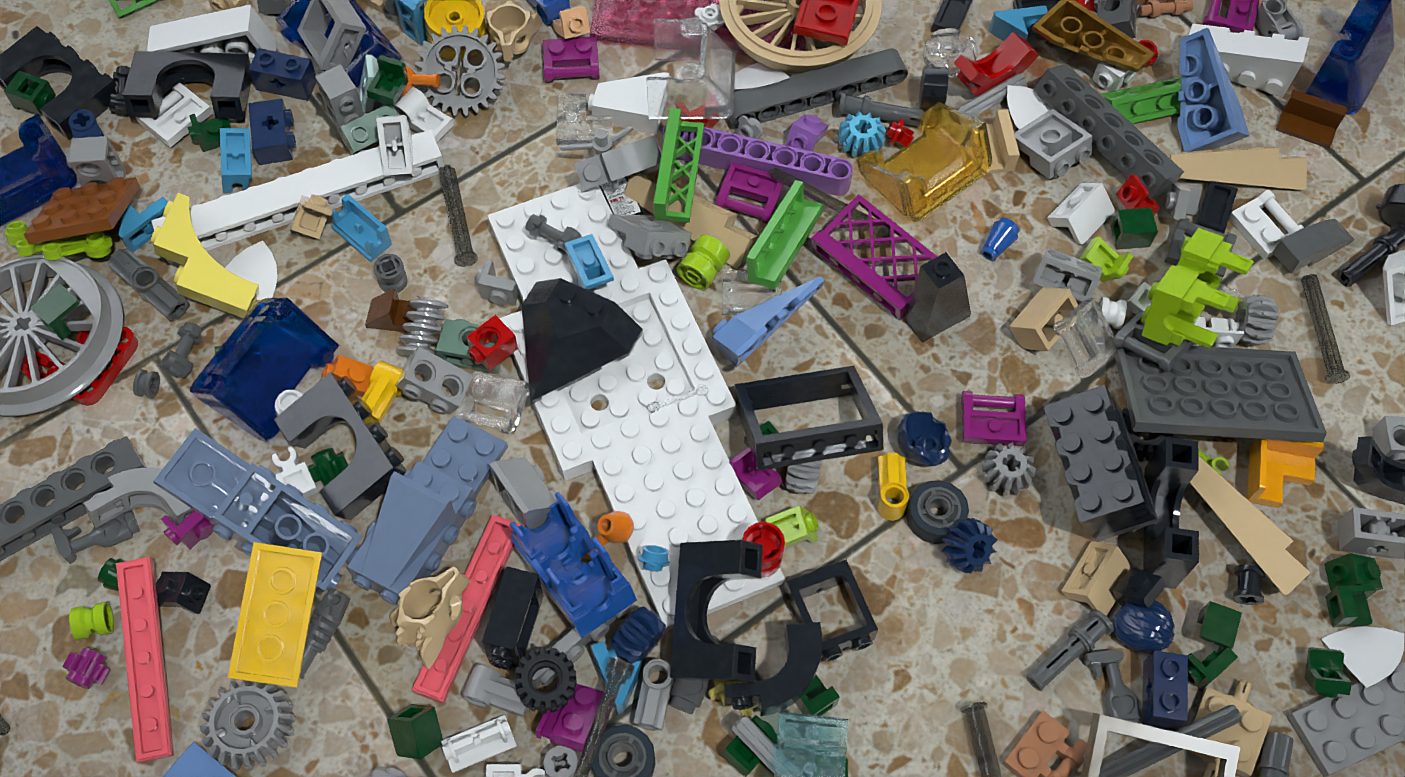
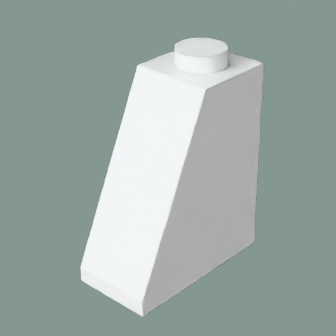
(626, 102)

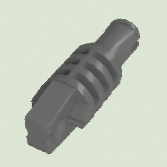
(323, 625)

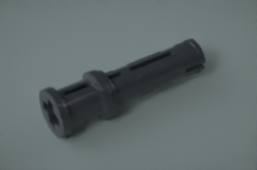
(1382, 247)

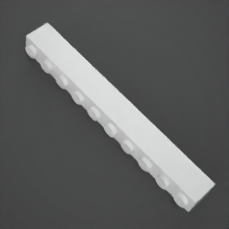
(276, 202)

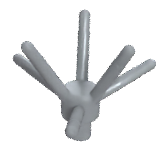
(600, 144)

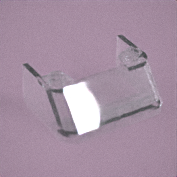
(697, 89)

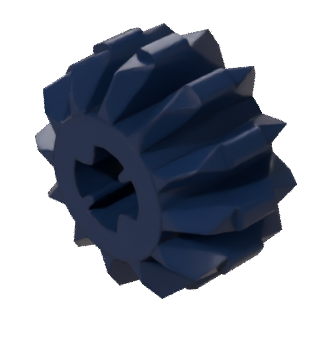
(969, 545)
(638, 635)

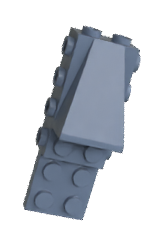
(255, 506)
(425, 511)

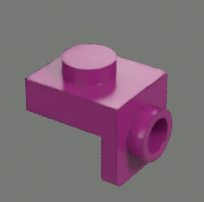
(753, 481)
(189, 531)

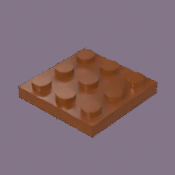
(82, 210)

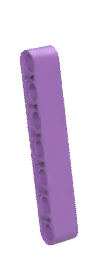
(721, 148)

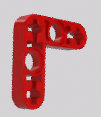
(106, 378)

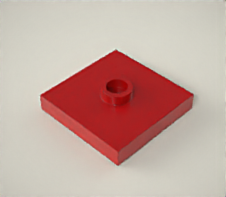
(826, 19)

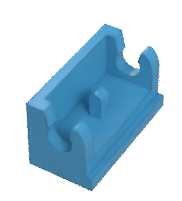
(412, 19)
(235, 157)
(360, 229)

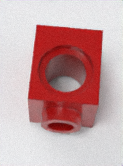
(491, 331)

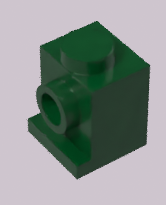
(34, 96)

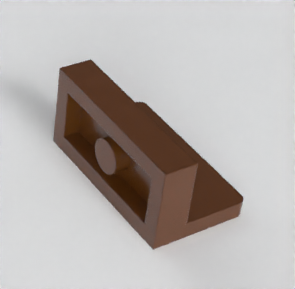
(1310, 118)

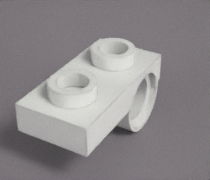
(422, 115)

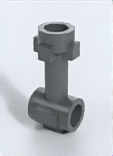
(537, 225)
(176, 362)

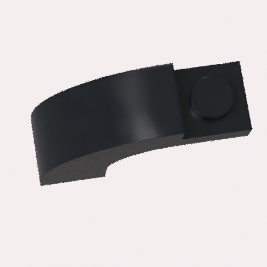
(1377, 472)
(793, 680)

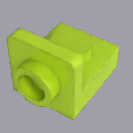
(796, 525)

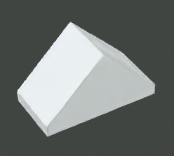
(395, 145)

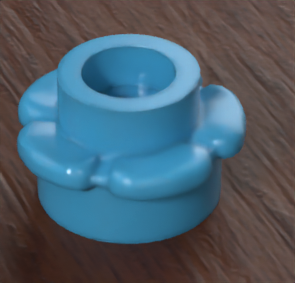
(654, 558)

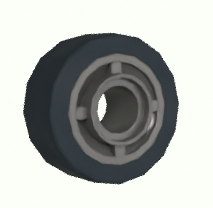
(935, 495)
(624, 740)

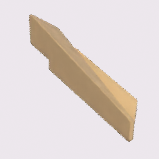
(1244, 166)
(705, 219)
(1251, 528)

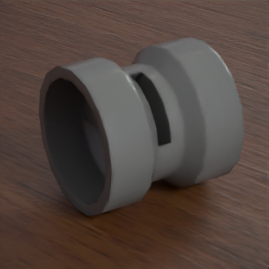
(390, 273)

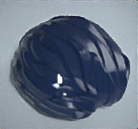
(924, 438)
(1143, 627)

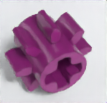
(85, 668)

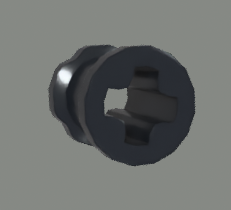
(1249, 584)

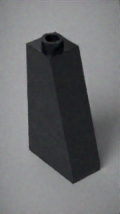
(938, 298)

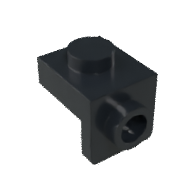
(1139, 588)
(182, 591)

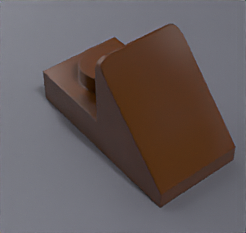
(388, 312)

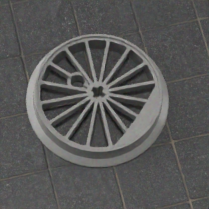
(27, 332)

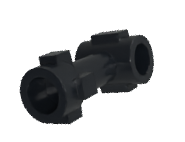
(116, 100)

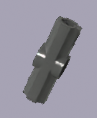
(158, 293)

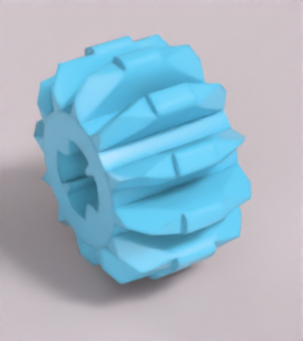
(861, 134)

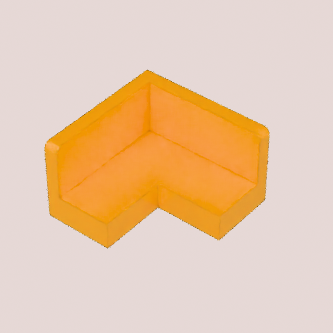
(1277, 462)

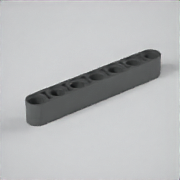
(820, 87)

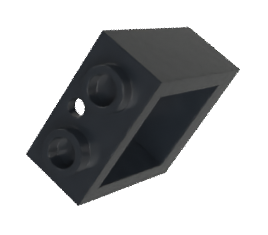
(824, 579)
(512, 618)

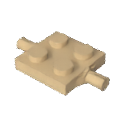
(1246, 735)

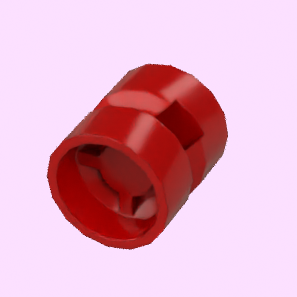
(773, 545)

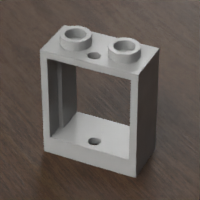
(347, 29)

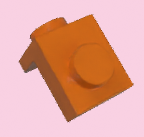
(356, 371)

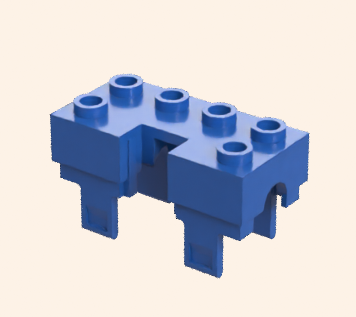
(582, 592)

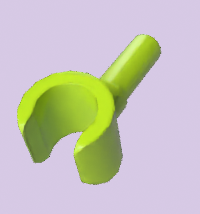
(1220, 462)

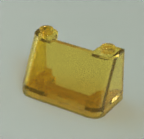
(934, 166)

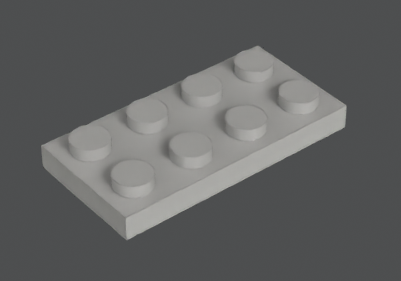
(1353, 725)

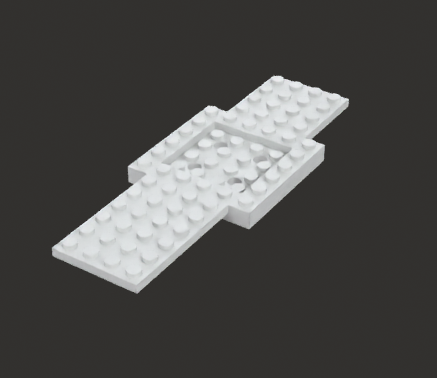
(655, 465)

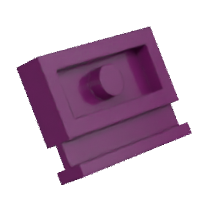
(573, 722)

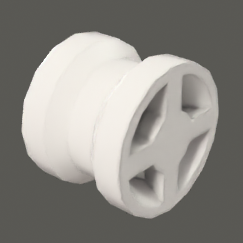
(1113, 311)

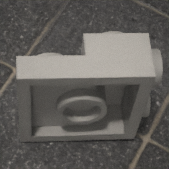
(1054, 144)
(651, 236)

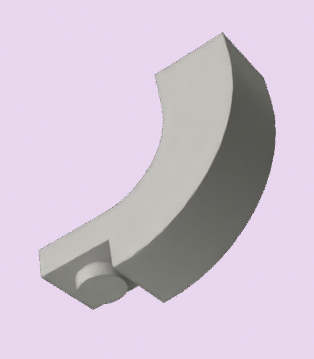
(618, 162)
(133, 490)

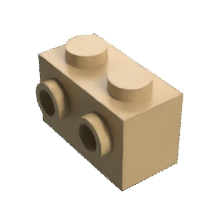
(1035, 323)

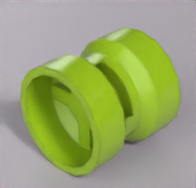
(90, 620)

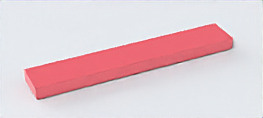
(484, 573)
(144, 660)

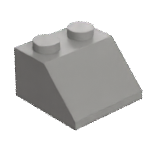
(523, 490)

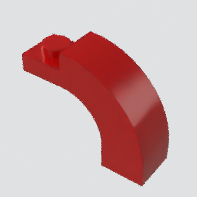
(1006, 61)

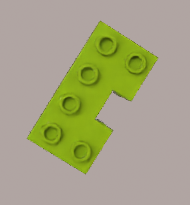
(1189, 288)

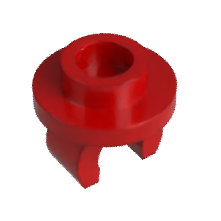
(898, 133)

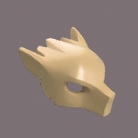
(511, 28)
(429, 617)

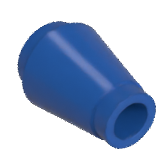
(1000, 237)

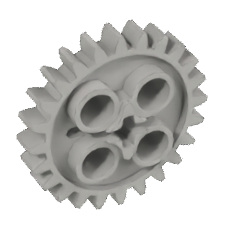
(485, 74)

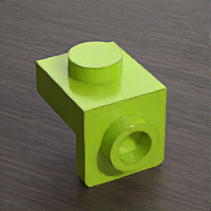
(1102, 255)

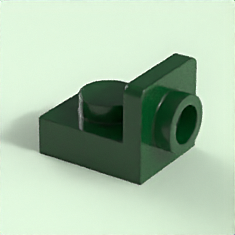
(207, 132)
(1204, 672)

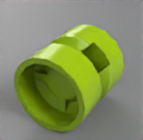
(704, 260)

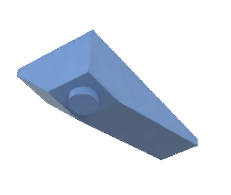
(1207, 99)
(751, 328)

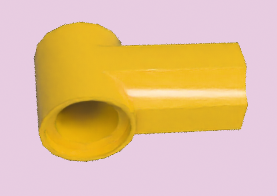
(382, 389)
(892, 485)

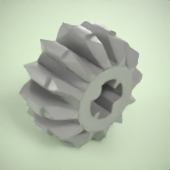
(1257, 319)
(1019, 466)
(803, 477)

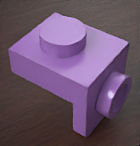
(806, 132)

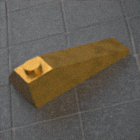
(1084, 32)

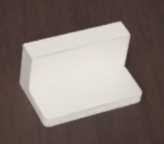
(1083, 211)

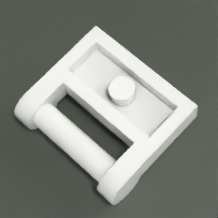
(175, 122)
(1258, 227)

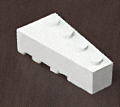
(225, 31)
(1258, 60)

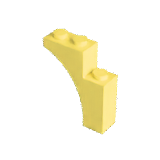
(202, 276)

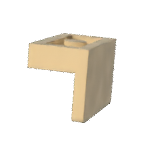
(1002, 143)
(1097, 576)

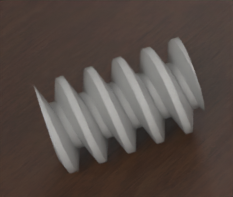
(422, 325)

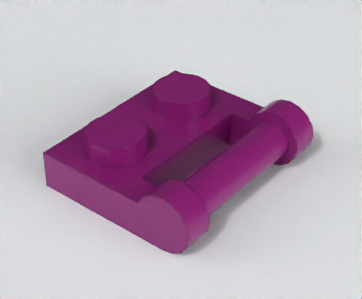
(1239, 16)
(570, 52)
(751, 184)
(993, 426)

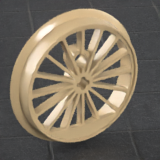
(785, 13)

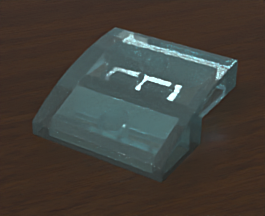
(810, 746)

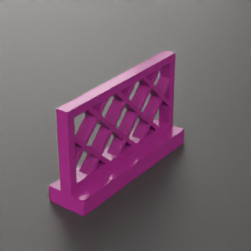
(857, 270)

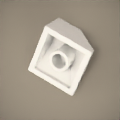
(1395, 287)

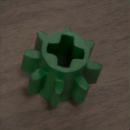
(327, 465)

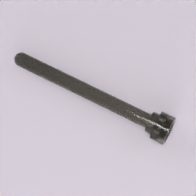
(827, 200)
(617, 674)

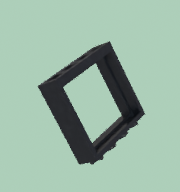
(815, 442)

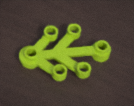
(94, 244)

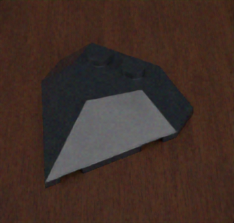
(571, 335)

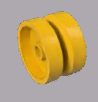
(453, 12)

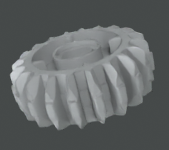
(266, 734)

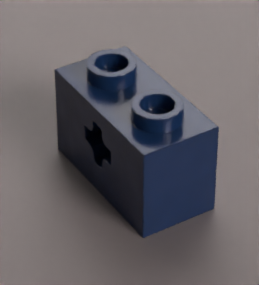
(283, 74)
(271, 131)
(1165, 690)

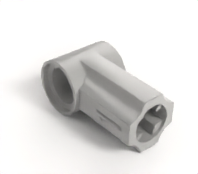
(489, 688)
(653, 697)

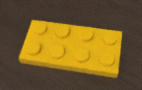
(275, 615)

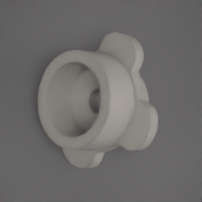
(749, 127)

